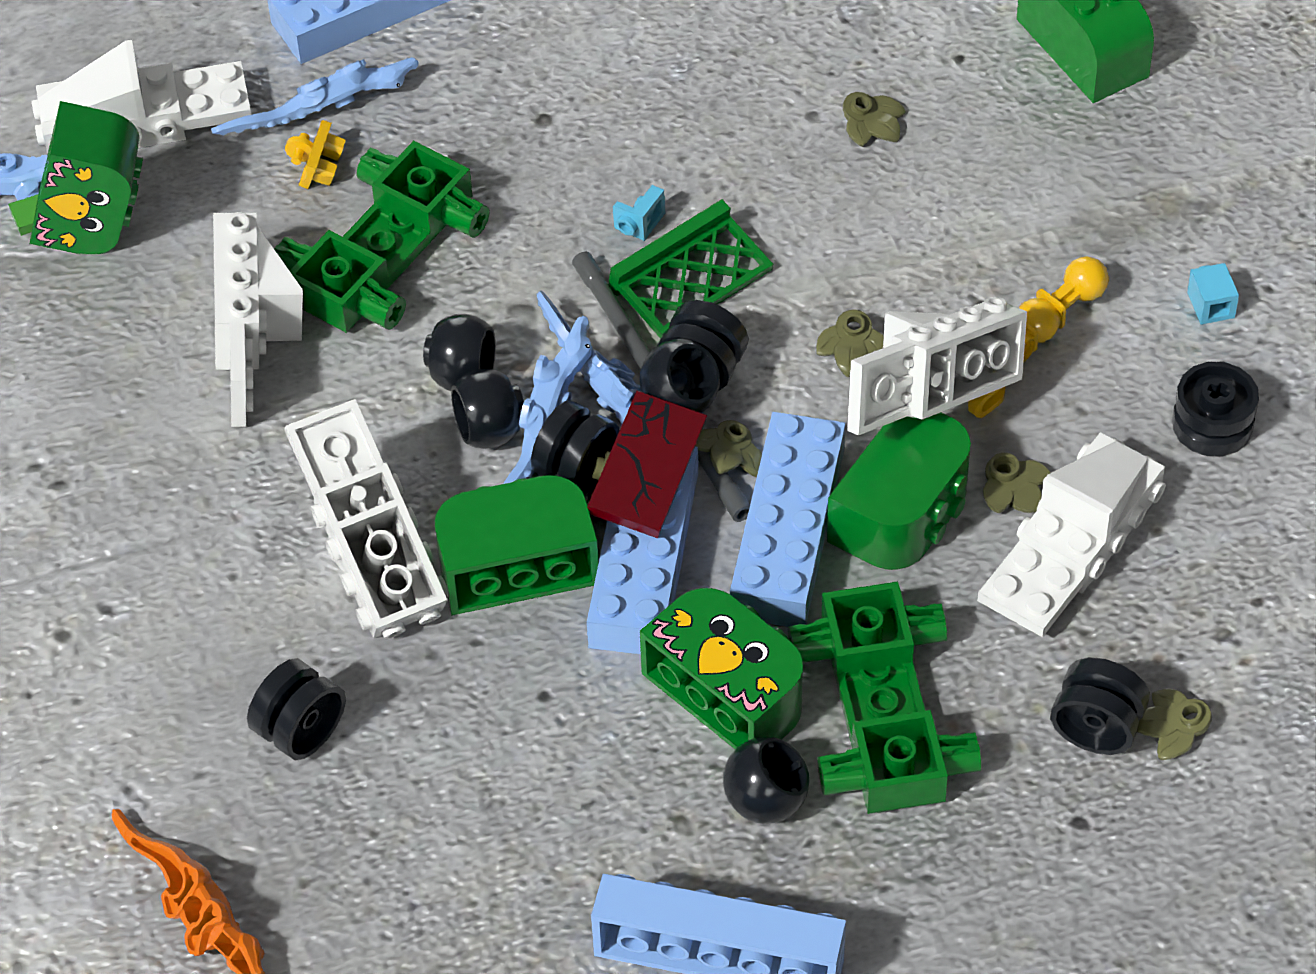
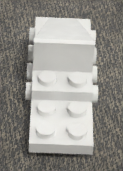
(150, 97)
(253, 303)
(936, 363)
(367, 522)
(1074, 533)

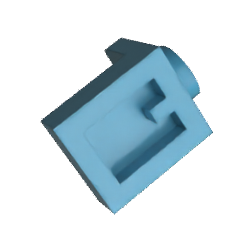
(643, 216)

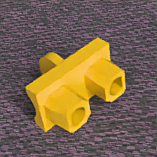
(316, 168)

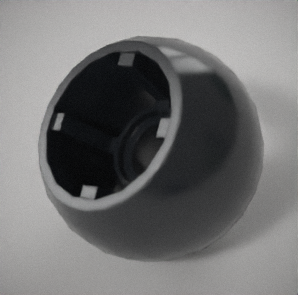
(458, 347)
(681, 374)
(486, 408)
(766, 780)

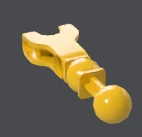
(1083, 281)

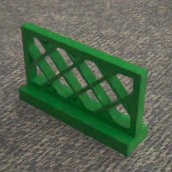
(678, 243)

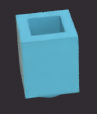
(1212, 293)

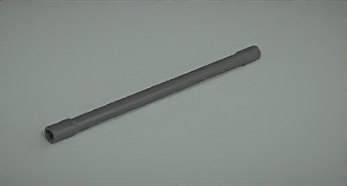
(593, 278)

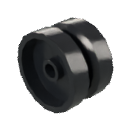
(712, 328)
(1215, 408)
(571, 444)
(1100, 706)
(296, 709)

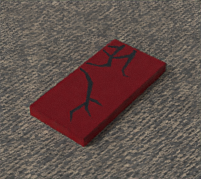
(646, 464)

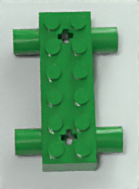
(411, 206)
(892, 736)

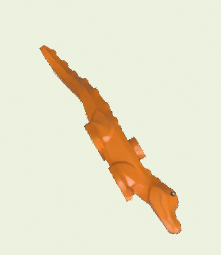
(196, 901)

